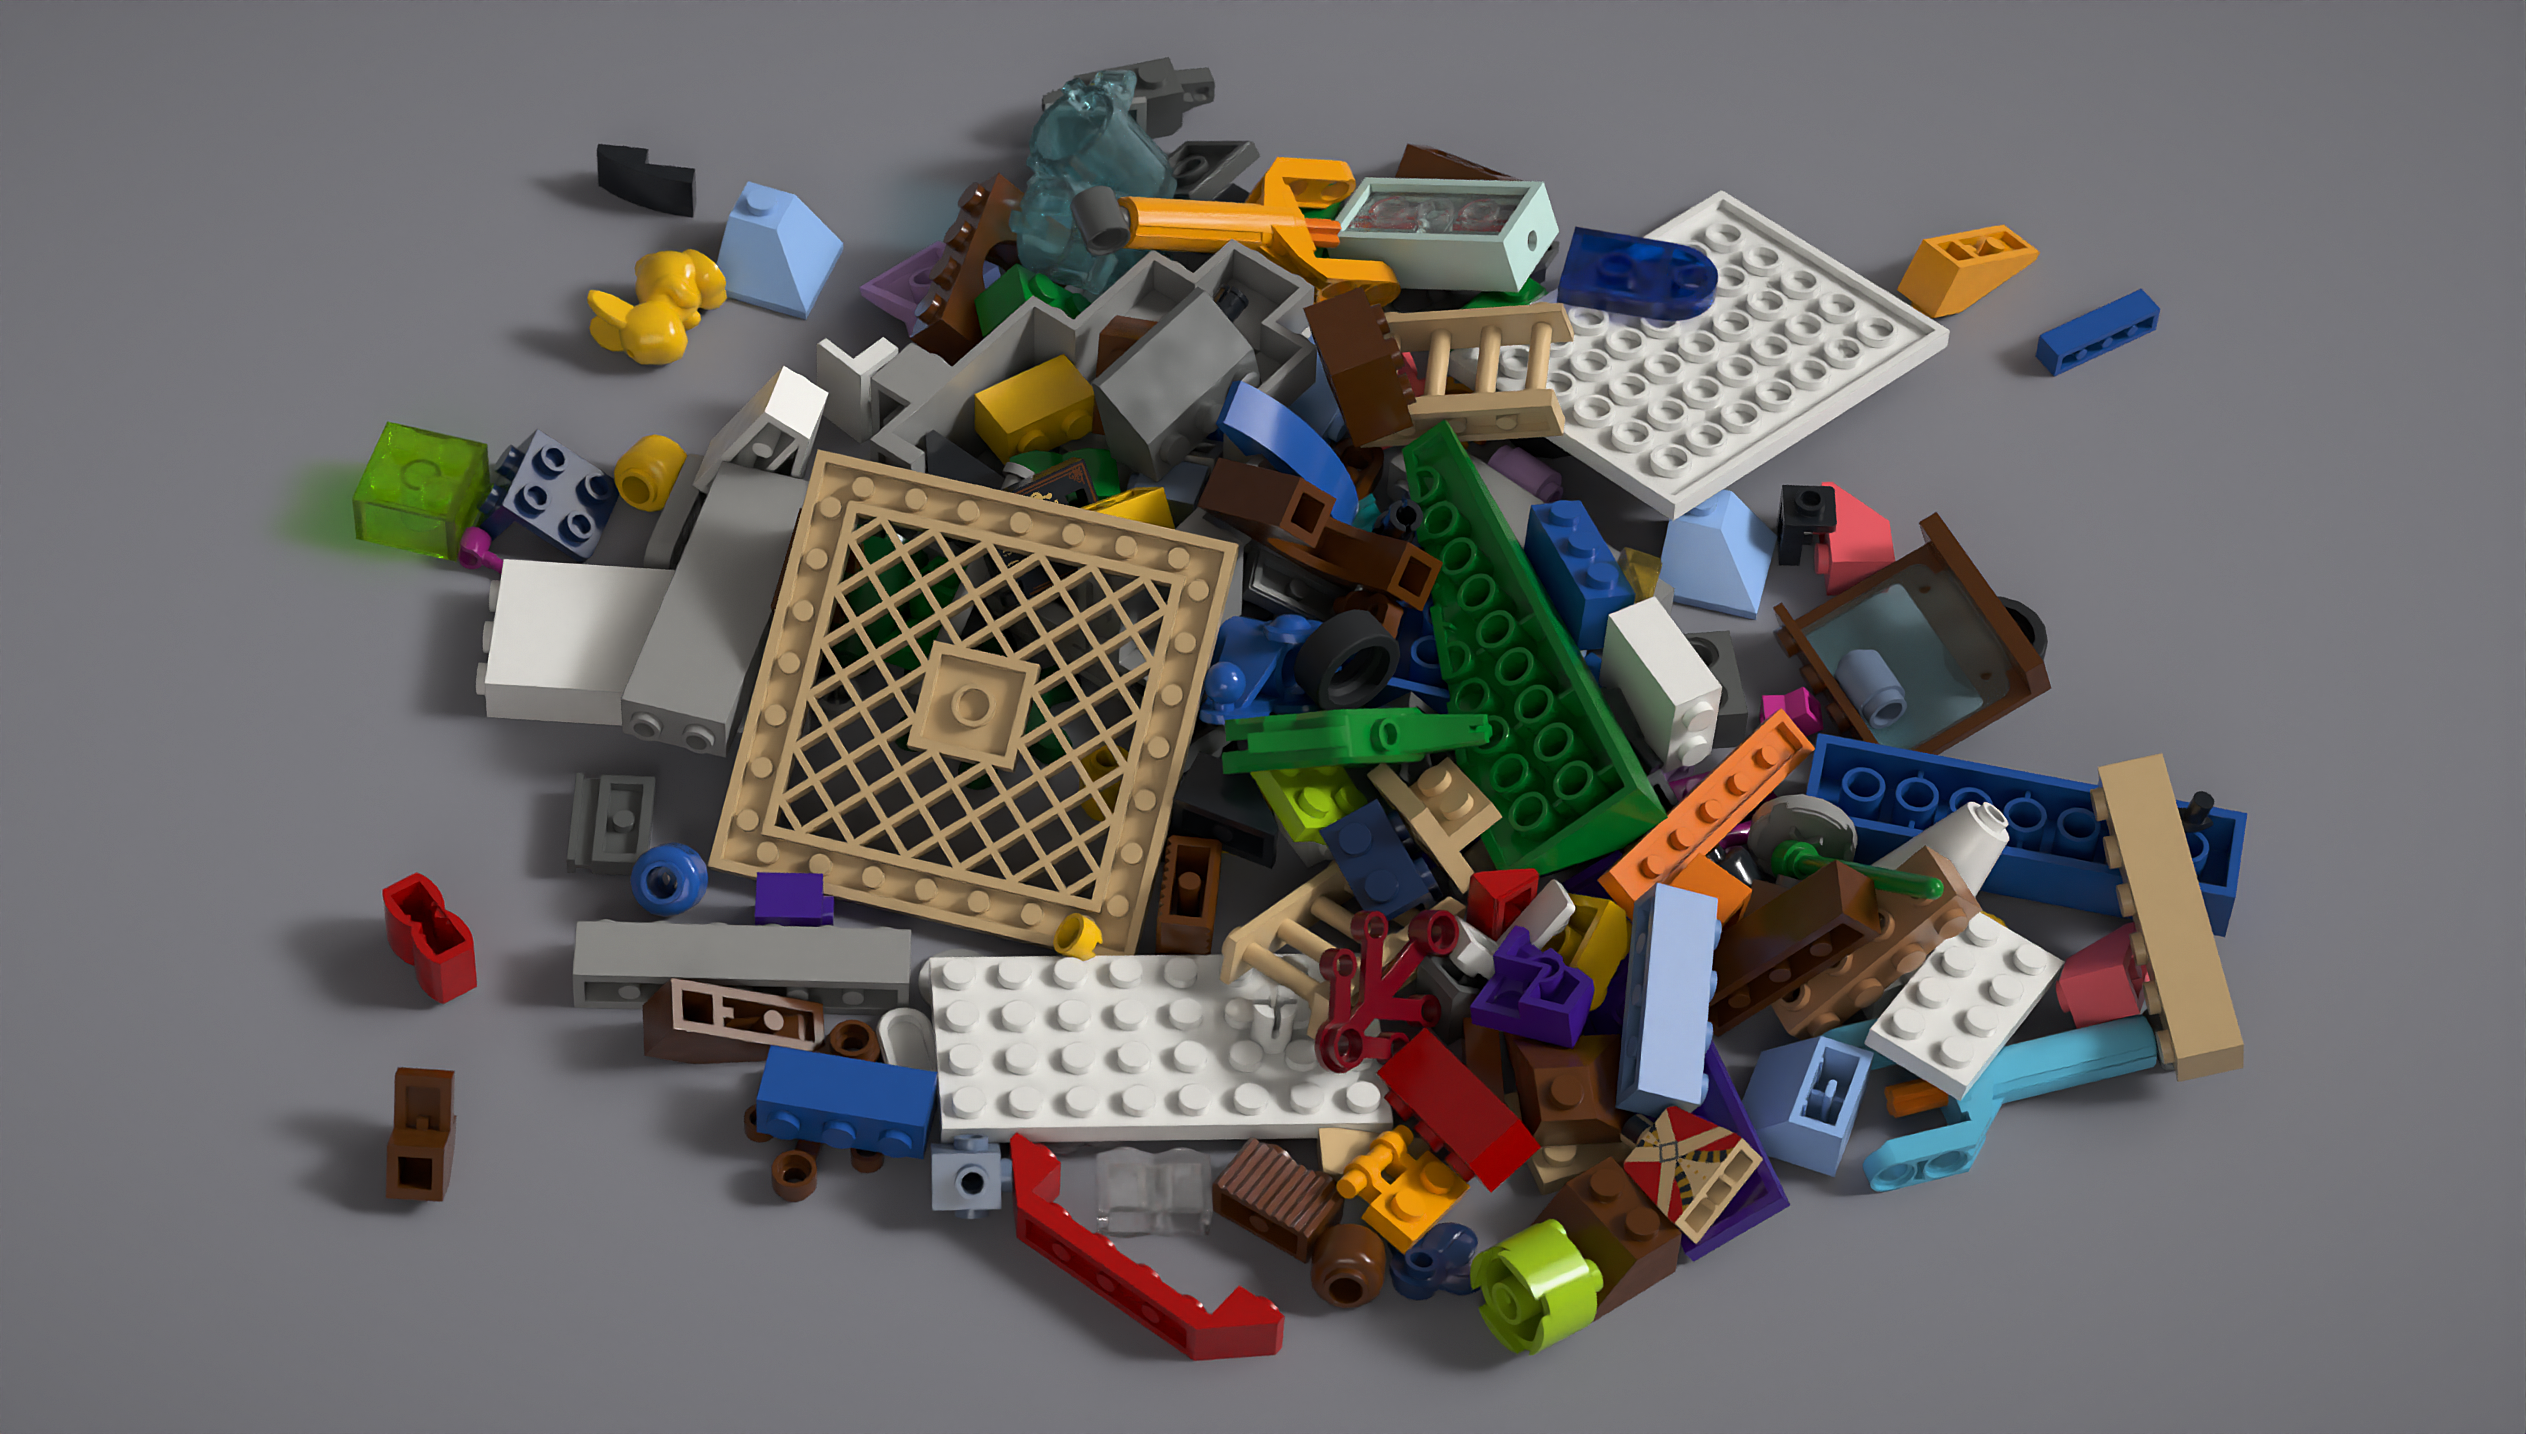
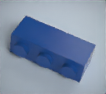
(1576, 569)
(846, 1102)

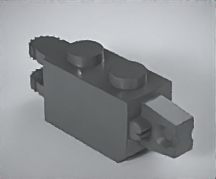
(1166, 92)

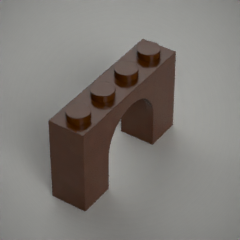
(948, 314)
(1295, 522)

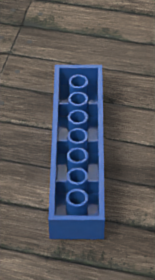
(2052, 830)

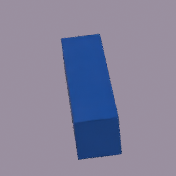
(2097, 332)

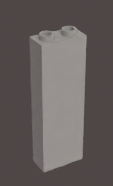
(715, 615)

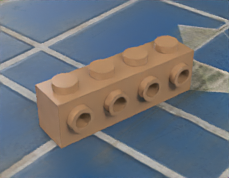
(1909, 932)

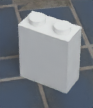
(1662, 681)

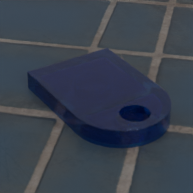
(1636, 276)

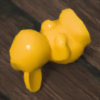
(669, 293)

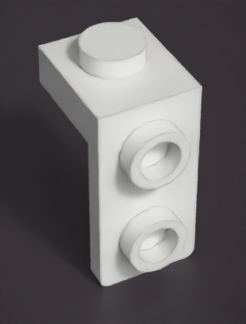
(1542, 918)

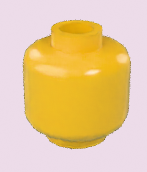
(649, 472)

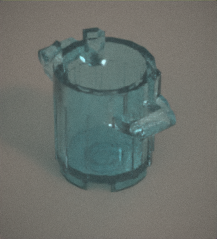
(1098, 142)
(1052, 243)

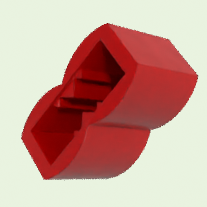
(429, 938)

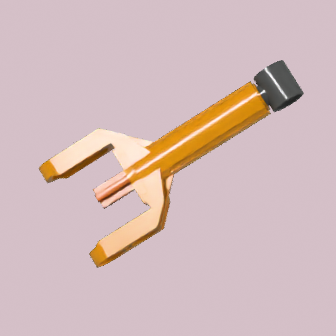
(1264, 223)

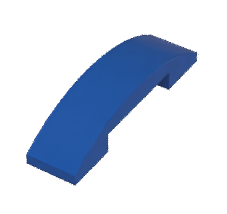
(1268, 428)

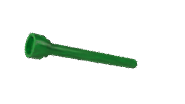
(1801, 860)

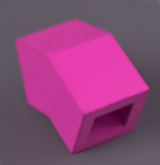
(1799, 706)

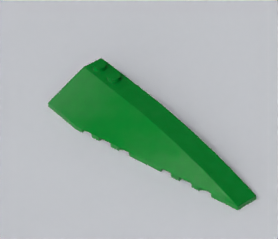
(1555, 747)

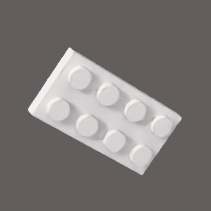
(1964, 1005)

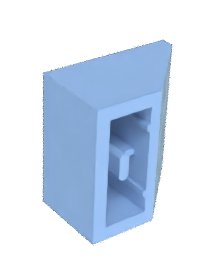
(1808, 1100)

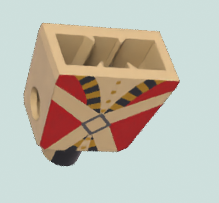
(1687, 1166)

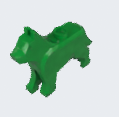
(1349, 738)

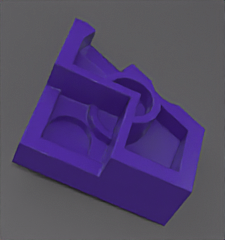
(1534, 993)

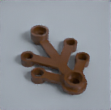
(801, 1161)

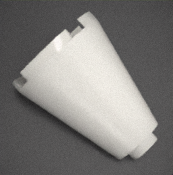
(1967, 837)

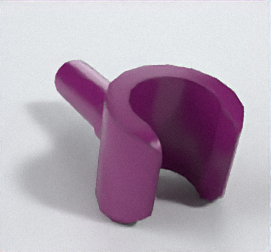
(474, 550)

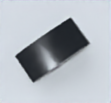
(661, 188)

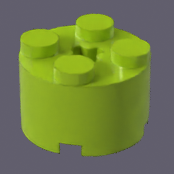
(1536, 1288)

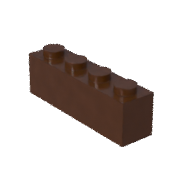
(1791, 942)

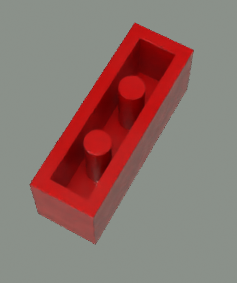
(1456, 1112)

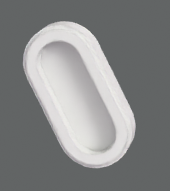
(906, 1039)

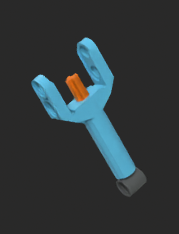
(2013, 1075)

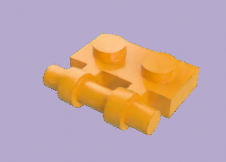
(1414, 1201)

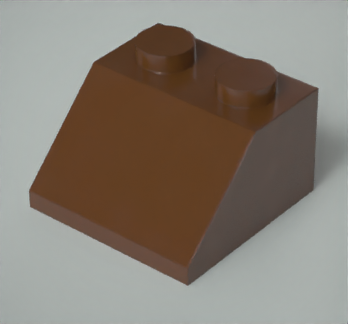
(1617, 1230)

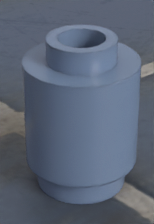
(1871, 687)

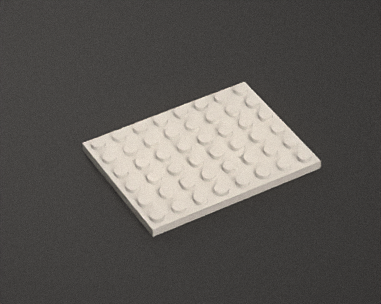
(1714, 396)

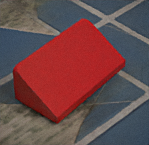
(1499, 899)

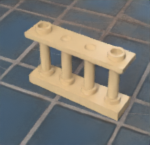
(1483, 412)
(1288, 923)

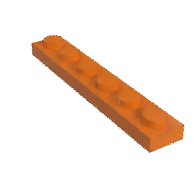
(1709, 810)

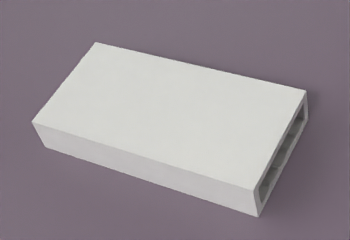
(568, 640)

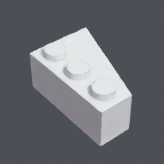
(770, 431)

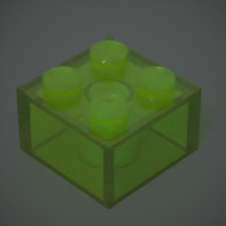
(420, 491)

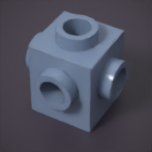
(969, 1197)

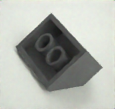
(1172, 385)

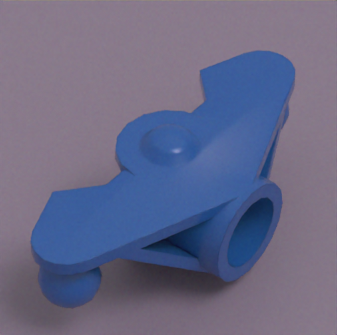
(1255, 671)

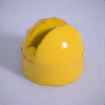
(1077, 937)

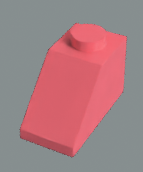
(2103, 981)

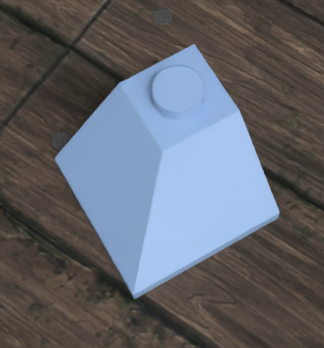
(776, 252)
(1718, 556)

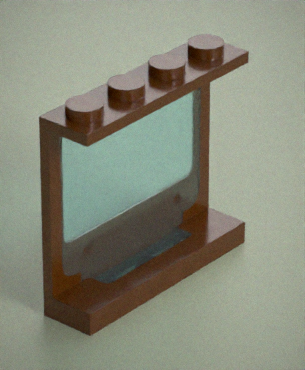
(1938, 635)

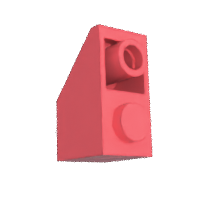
(1856, 548)

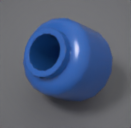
(659, 894)

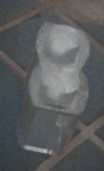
(1153, 1193)

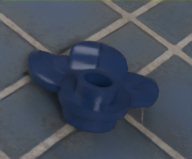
(1435, 1263)

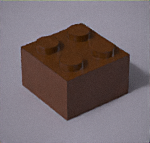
(1361, 365)

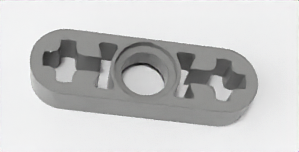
(676, 519)

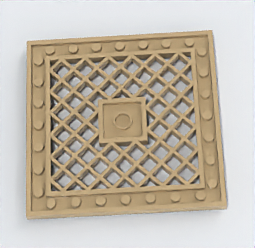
(974, 703)

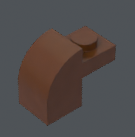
(422, 1135)

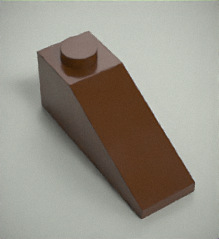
(726, 1024)

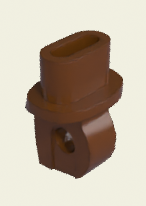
(1379, 605)

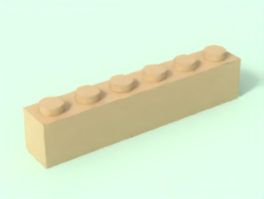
(2169, 918)

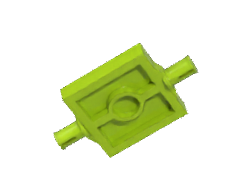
(1309, 799)

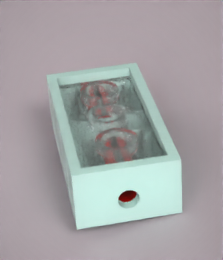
(1449, 231)

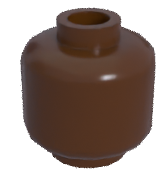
(1348, 1265)

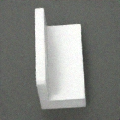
(850, 384)

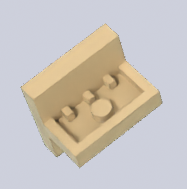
(1440, 813)

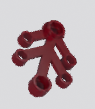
(1341, 1038)

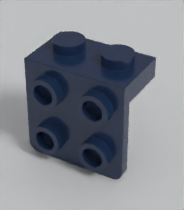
(549, 495)
(1376, 861)

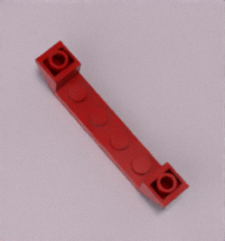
(1237, 1329)

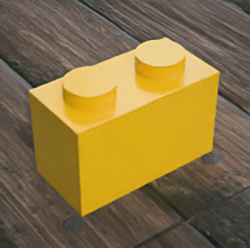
(1035, 409)

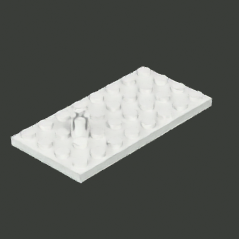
(1135, 1052)

